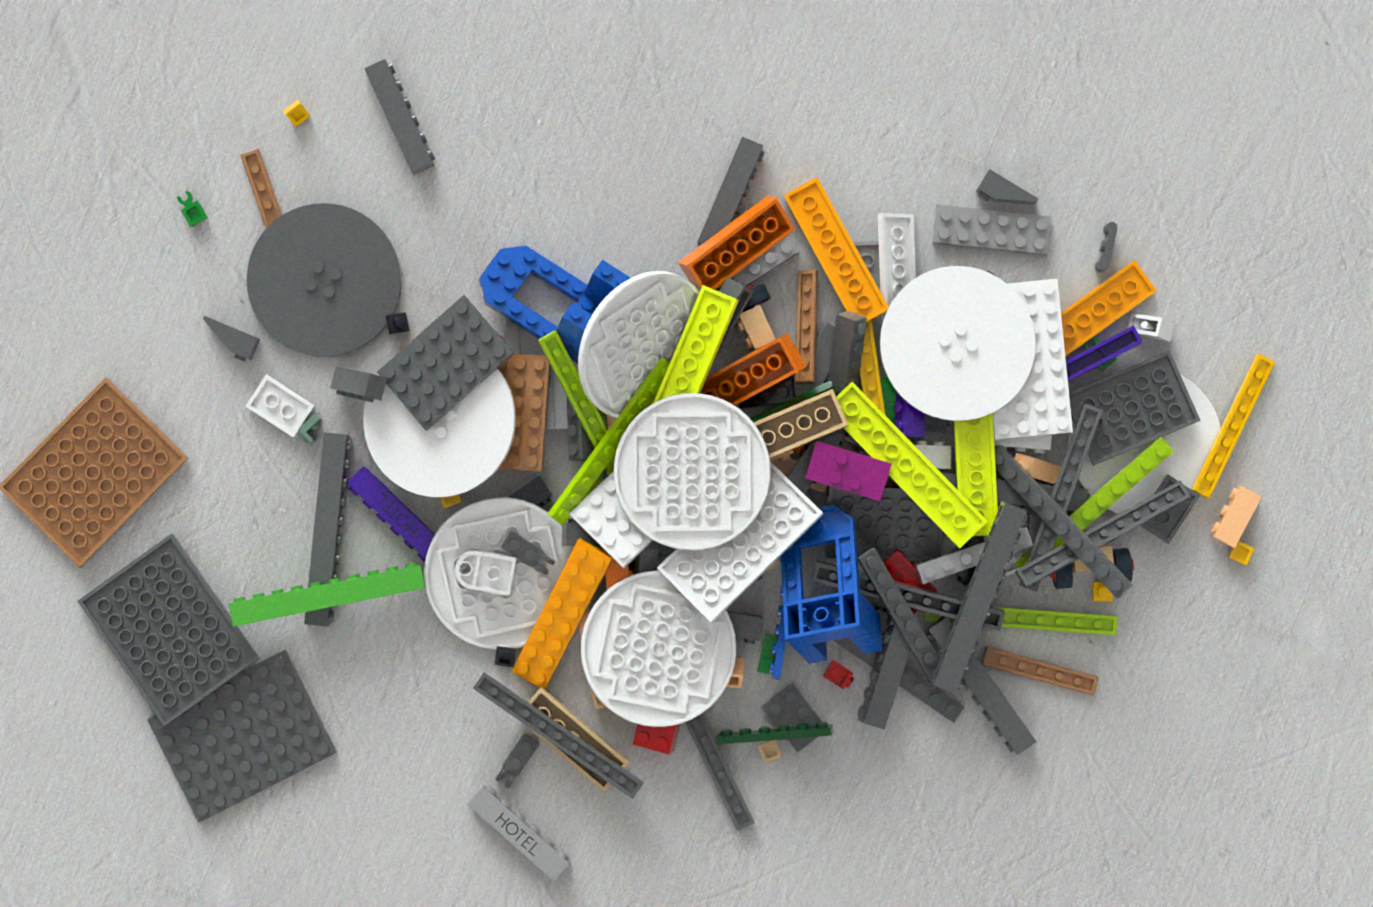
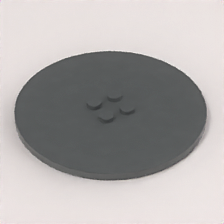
(323, 279)

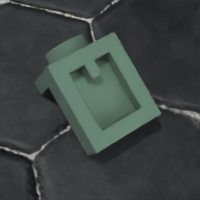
(311, 424)

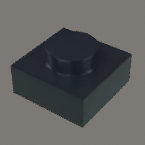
(397, 323)
(505, 656)

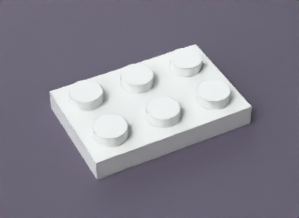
(280, 405)

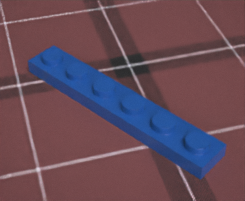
(779, 647)

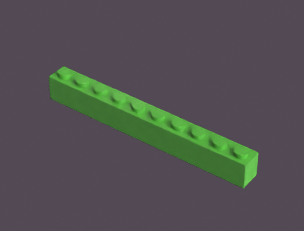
(326, 595)

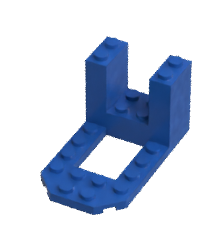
(511, 269)
(832, 616)

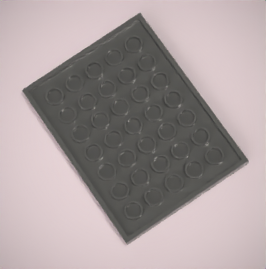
(168, 630)
(244, 737)

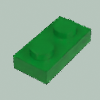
(766, 653)

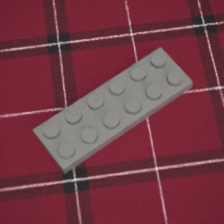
(991, 229)

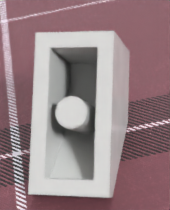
(1152, 327)

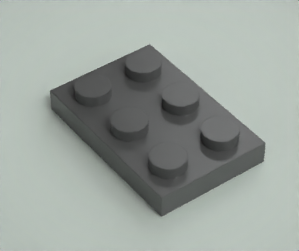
(1169, 522)
(792, 709)

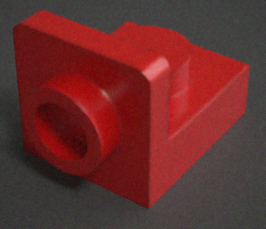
(839, 675)

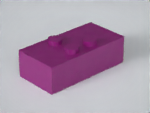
(848, 471)

